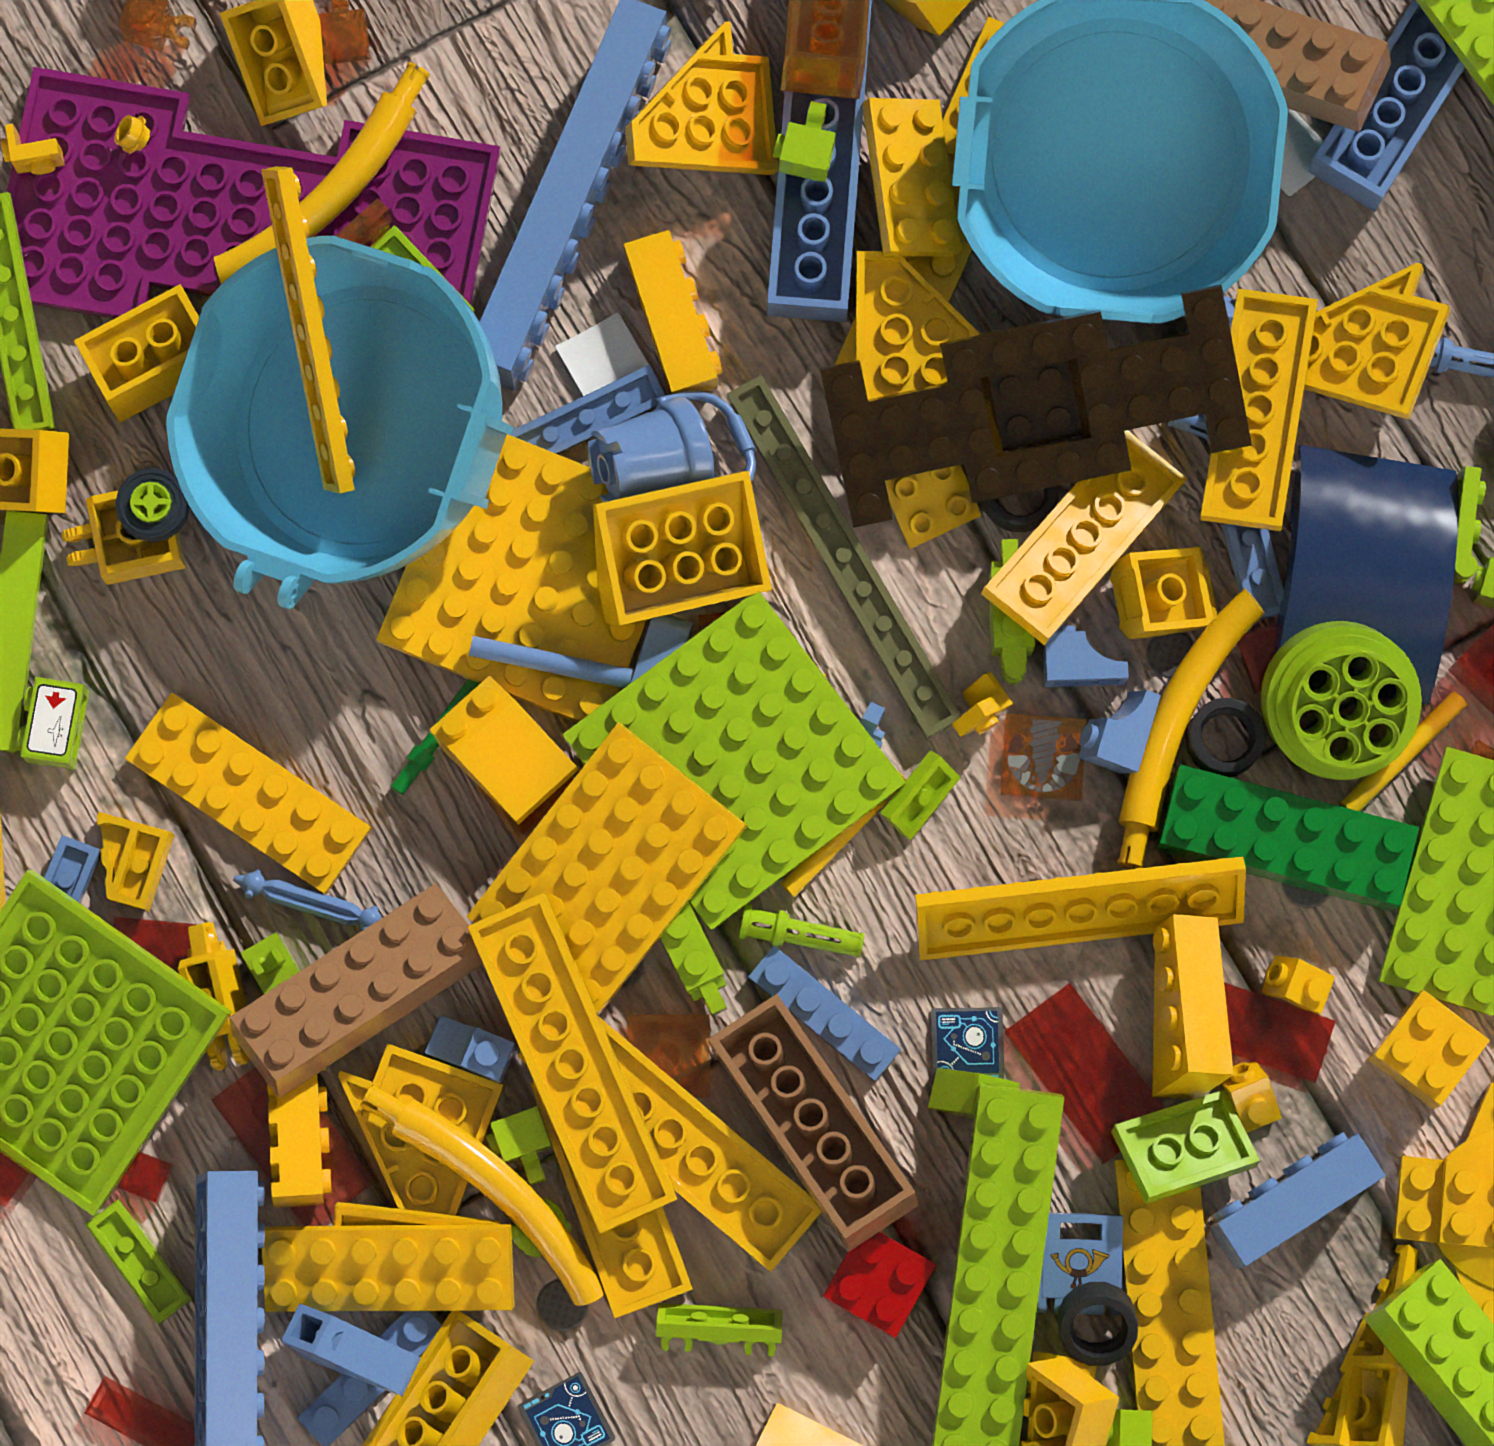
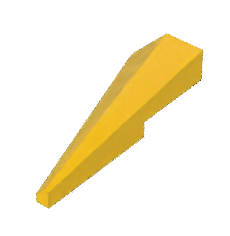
(1374, 1386)

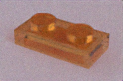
(368, 225)

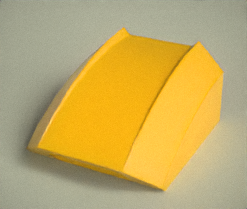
(1163, 592)

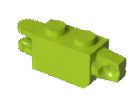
(1006, 636)
(694, 960)

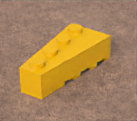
(1189, 1009)
(298, 1146)
(1067, 1406)

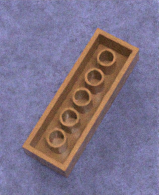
(1317, 63)
(356, 990)
(813, 1122)

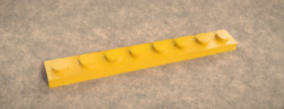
(306, 318)

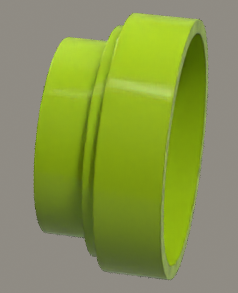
(1332, 648)

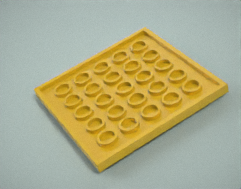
(517, 578)

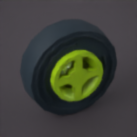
(151, 489)

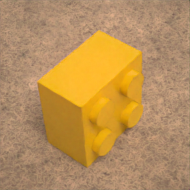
(1428, 1049)

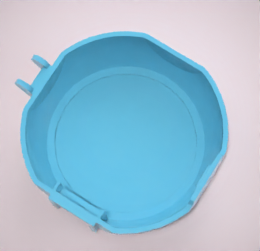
(1119, 155)
(415, 404)

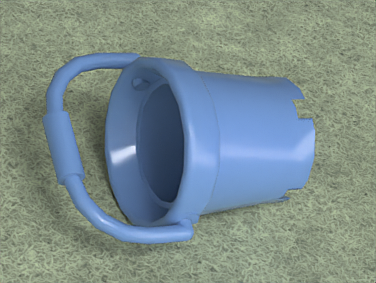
(662, 447)

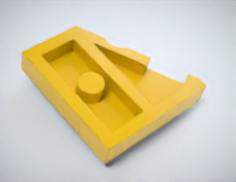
(133, 860)

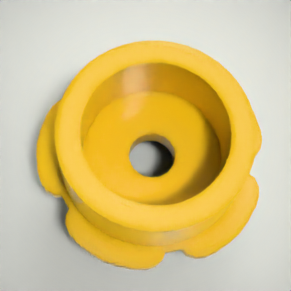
(132, 134)

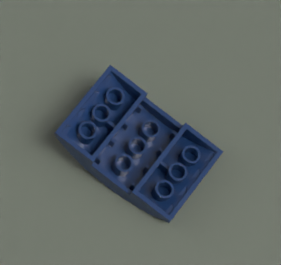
(1372, 550)

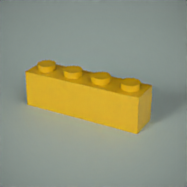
(670, 313)

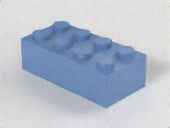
(1296, 1201)

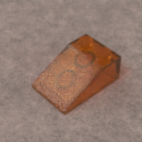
(825, 47)

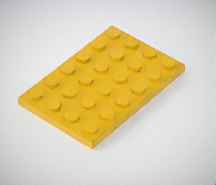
(617, 858)

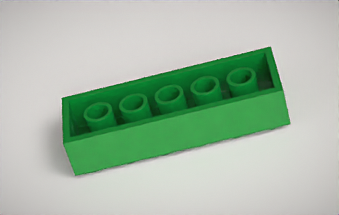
(1288, 838)

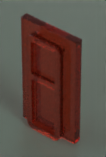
(1277, 1033)

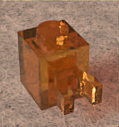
(152, 23)
(344, 34)

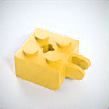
(116, 554)

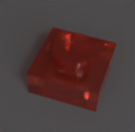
(146, 1177)

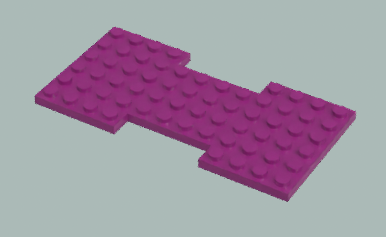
(159, 216)

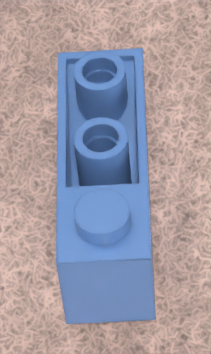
(349, 1350)

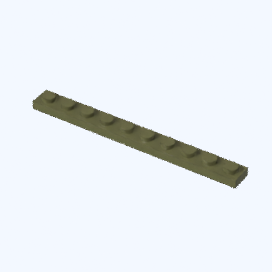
(844, 557)

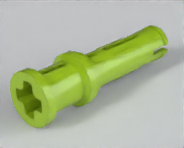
(850, 943)

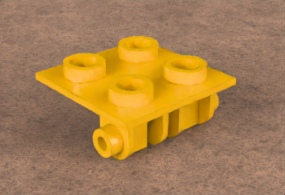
(931, 503)

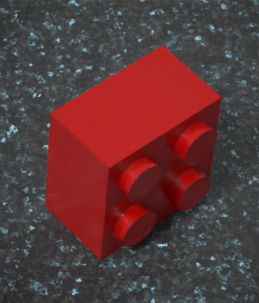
(879, 1283)

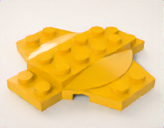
(1454, 1205)

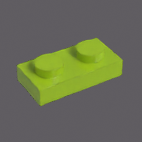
(920, 795)

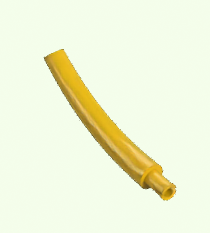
(349, 176)
(1147, 788)
(497, 1181)

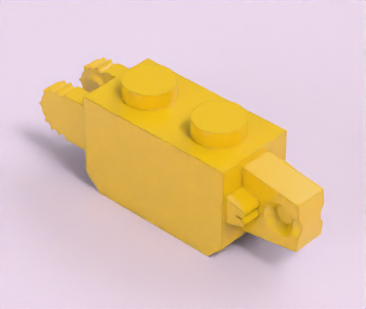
(218, 975)

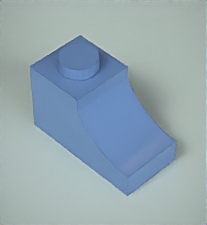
(1074, 663)
(1121, 739)
(471, 1049)

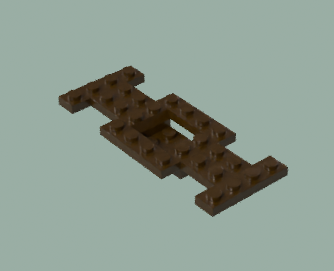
(1031, 390)

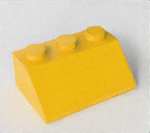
(141, 352)

